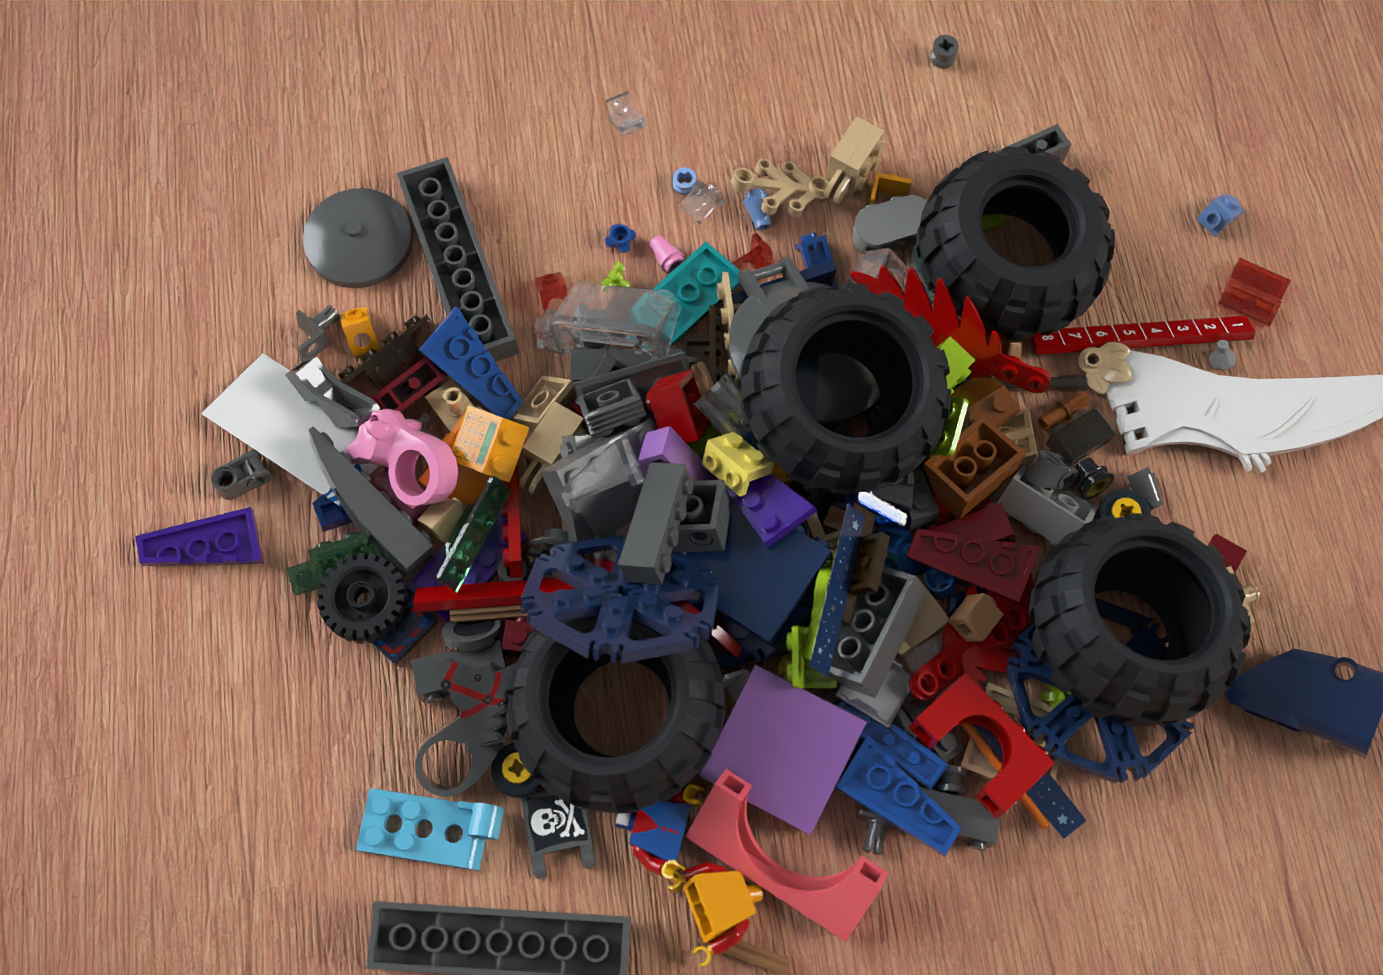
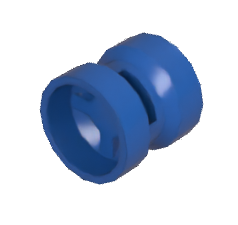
(935, 579)

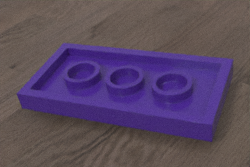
(482, 570)

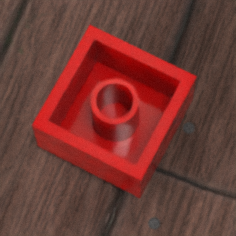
(673, 405)

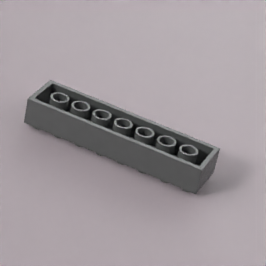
(456, 254)
(495, 941)

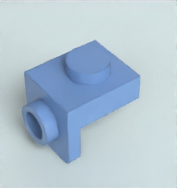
(1220, 213)

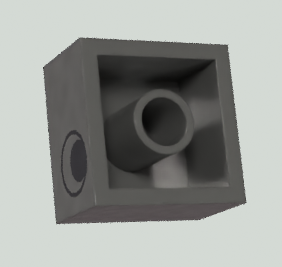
(705, 518)

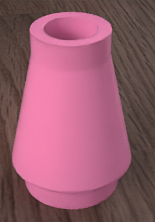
(666, 254)

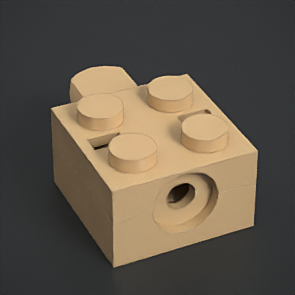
(854, 159)
(545, 442)

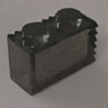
(1081, 436)

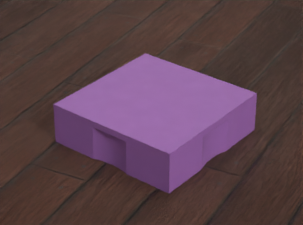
(785, 747)

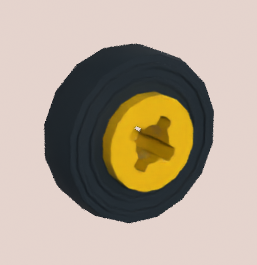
(1122, 500)
(512, 782)

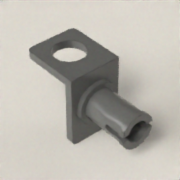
(315, 329)
(875, 832)

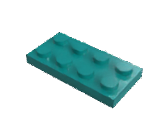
(696, 286)

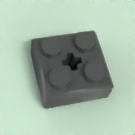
(612, 407)

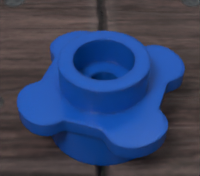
(620, 230)

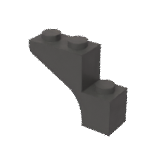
(340, 402)

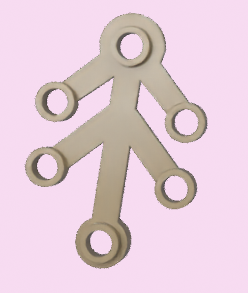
(811, 188)

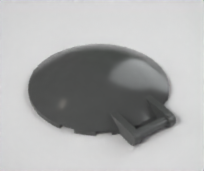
(843, 383)

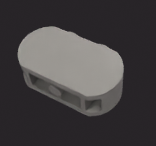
(888, 224)

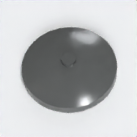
(357, 238)

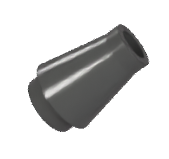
(1146, 485)

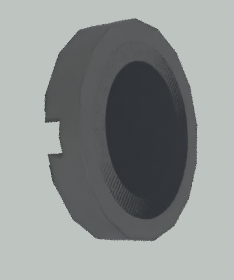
(471, 635)

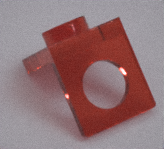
(759, 255)
(551, 287)

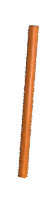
(996, 763)

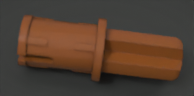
(1063, 410)

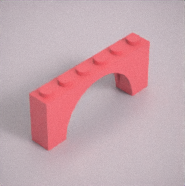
(831, 901)

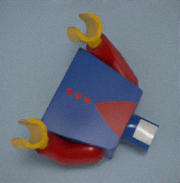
(660, 831)

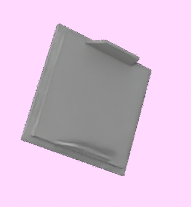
(888, 700)

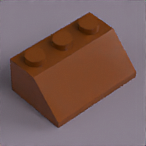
(988, 399)
(976, 469)

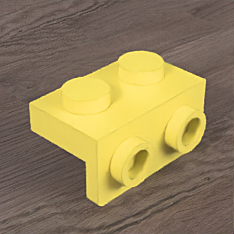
(735, 462)

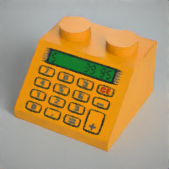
(489, 443)

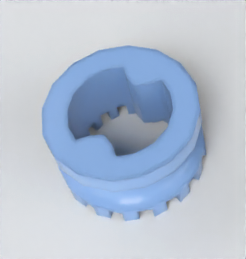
(684, 187)

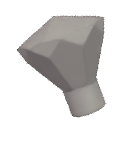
(1222, 357)

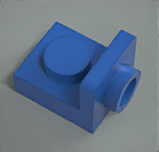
(814, 250)
(898, 546)

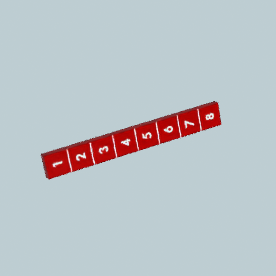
(1145, 334)

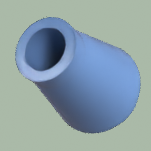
(753, 202)

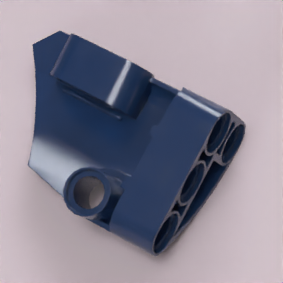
(1308, 696)

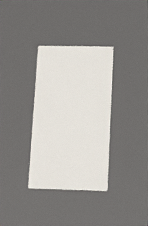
(276, 421)

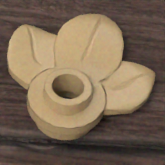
(1109, 367)

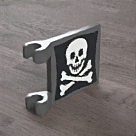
(555, 827)

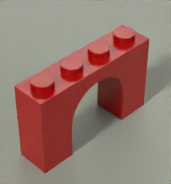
(1021, 757)

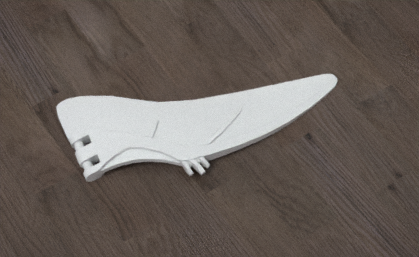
(1237, 413)

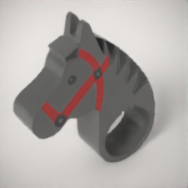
(482, 722)

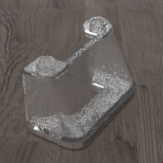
(615, 317)
(607, 493)

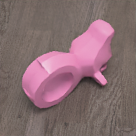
(396, 443)

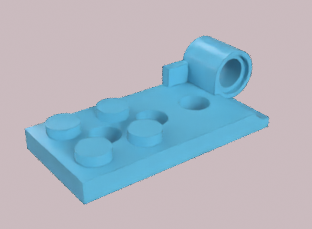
(477, 821)

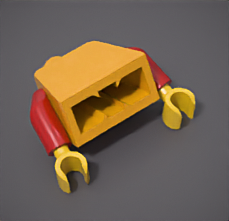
(719, 905)

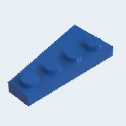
(465, 359)
(890, 793)

